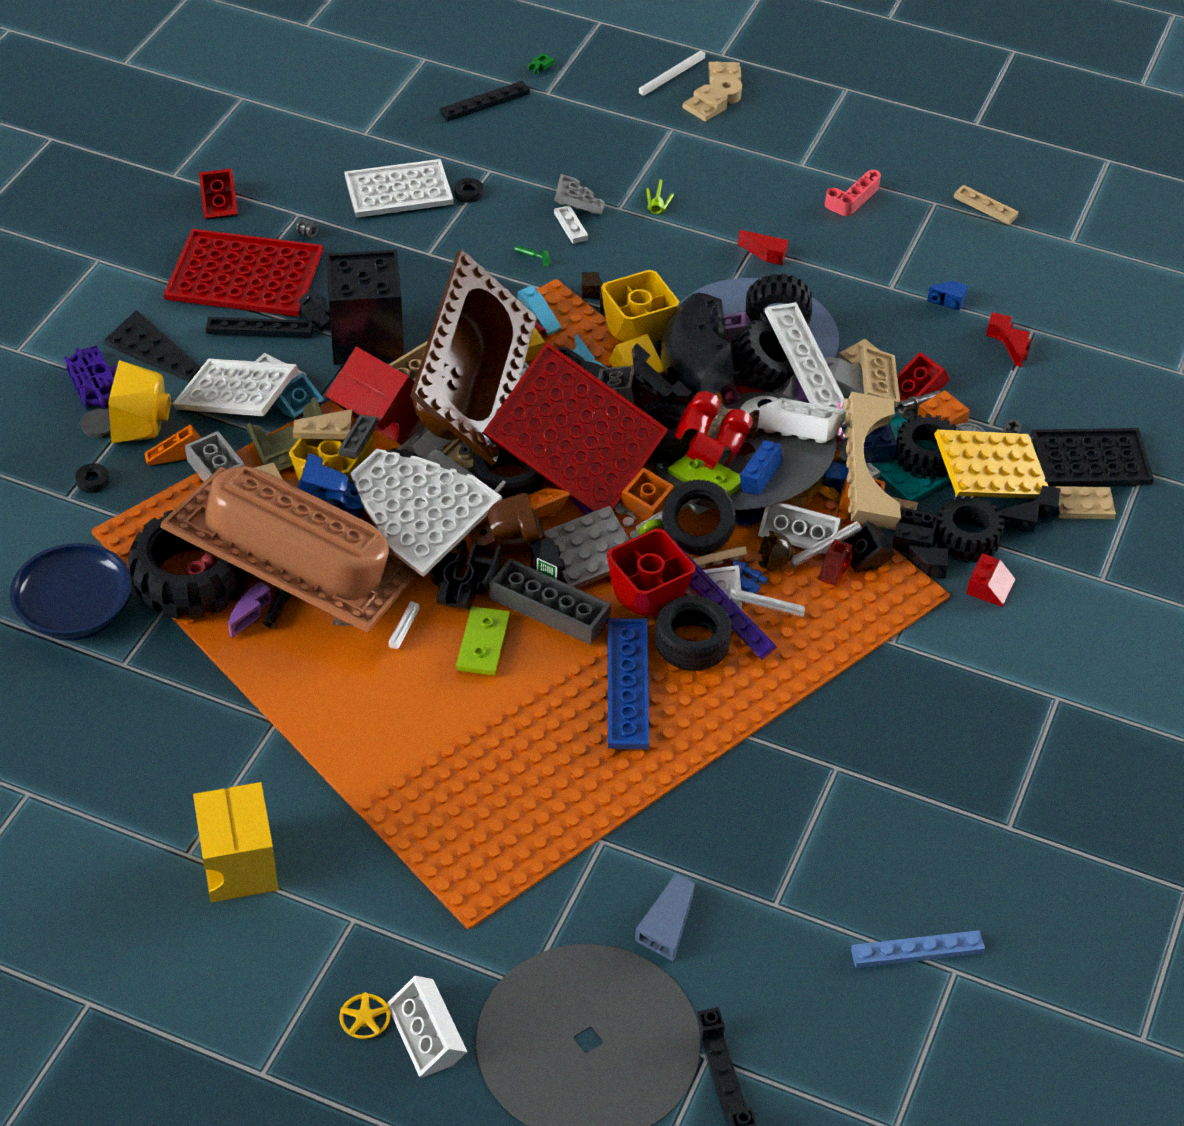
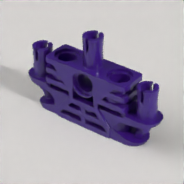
(91, 376)

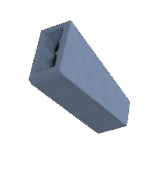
(666, 919)

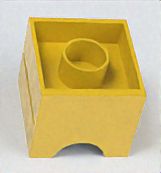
(236, 842)

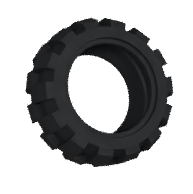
(174, 593)

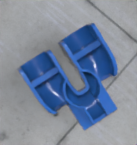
(330, 486)

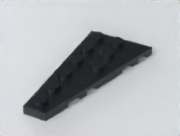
(146, 343)

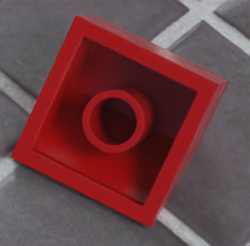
(990, 580)

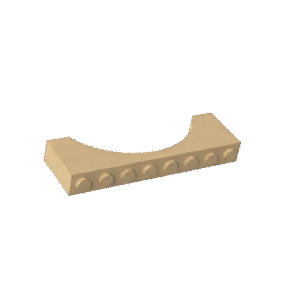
(867, 499)

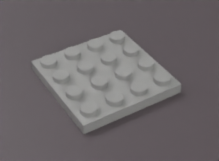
(585, 545)

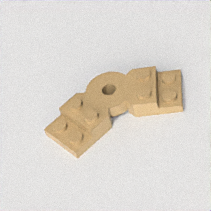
(723, 88)

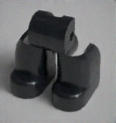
(458, 591)

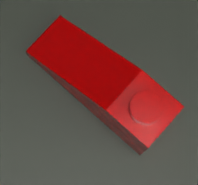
(765, 247)

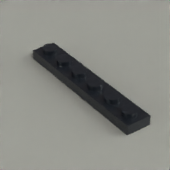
(484, 101)
(259, 327)

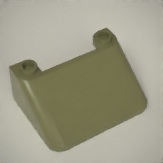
(276, 446)

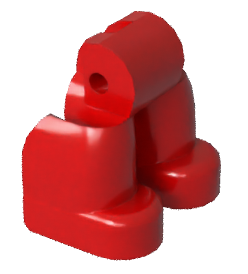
(729, 432)

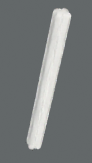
(671, 73)

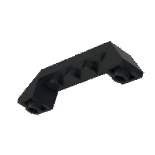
(722, 1069)

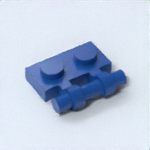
(750, 585)

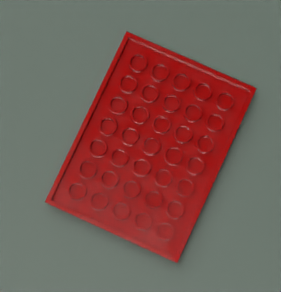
(244, 272)
(575, 430)

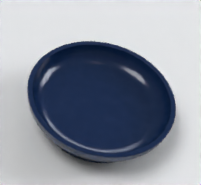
(71, 590)

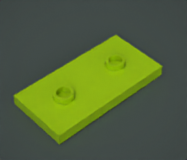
(688, 470)
(483, 641)

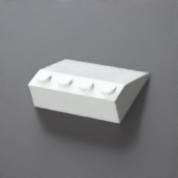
(801, 419)

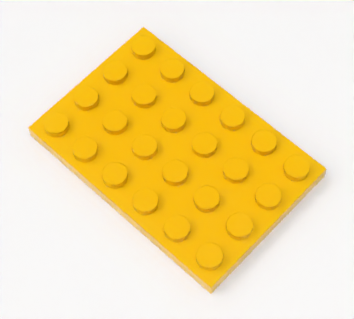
(991, 464)

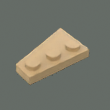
(325, 426)

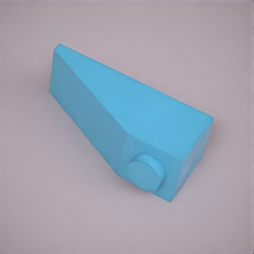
(536, 303)

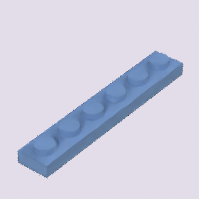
(917, 949)

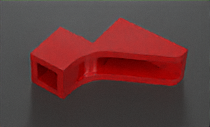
(1015, 340)

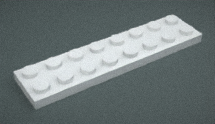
(804, 355)

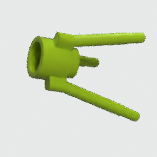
(657, 205)

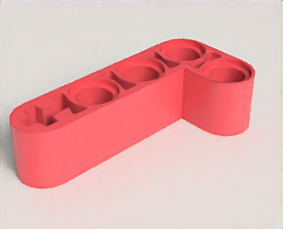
(848, 202)

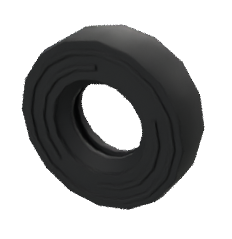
(469, 183)
(92, 469)

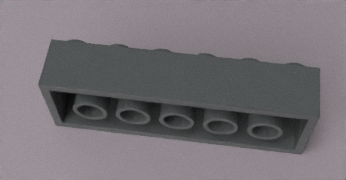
(550, 601)

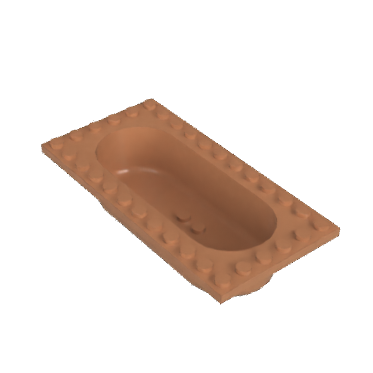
(294, 543)

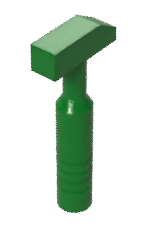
(545, 255)

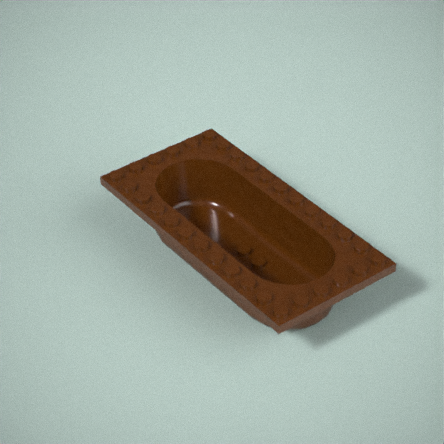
(471, 357)

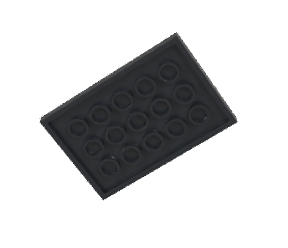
(1092, 457)

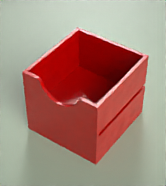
(378, 391)

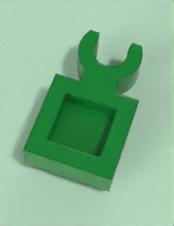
(541, 62)

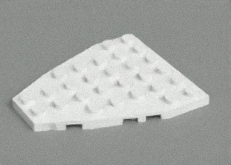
(420, 505)

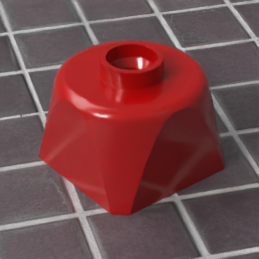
(649, 572)

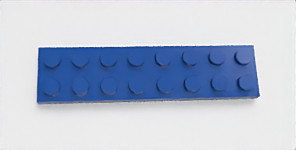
(628, 684)

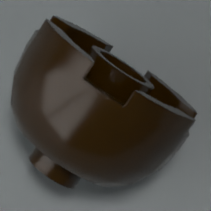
(775, 551)

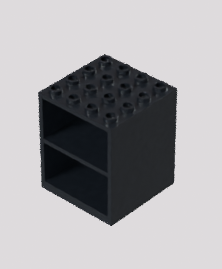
(365, 304)

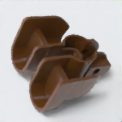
(510, 524)

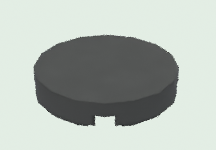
(96, 423)

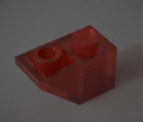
(836, 562)

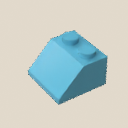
(297, 395)

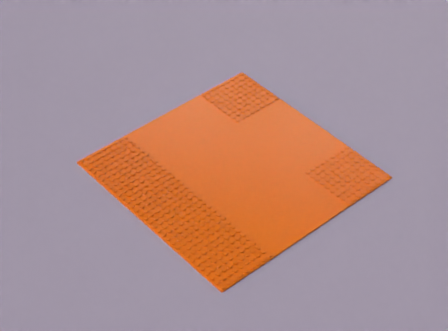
(512, 771)

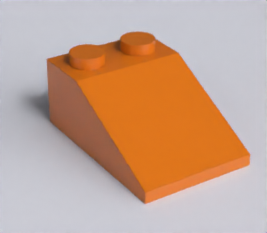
(548, 501)

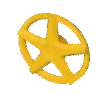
(364, 1015)

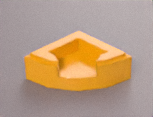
(831, 493)

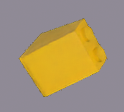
(623, 354)

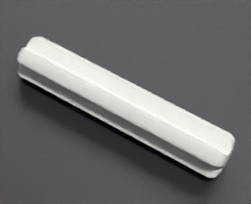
(404, 625)

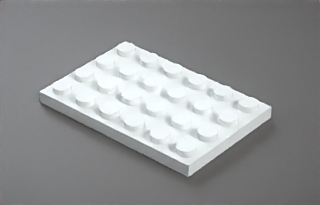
(398, 188)
(235, 387)

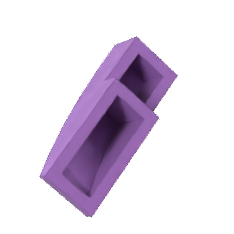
(249, 608)

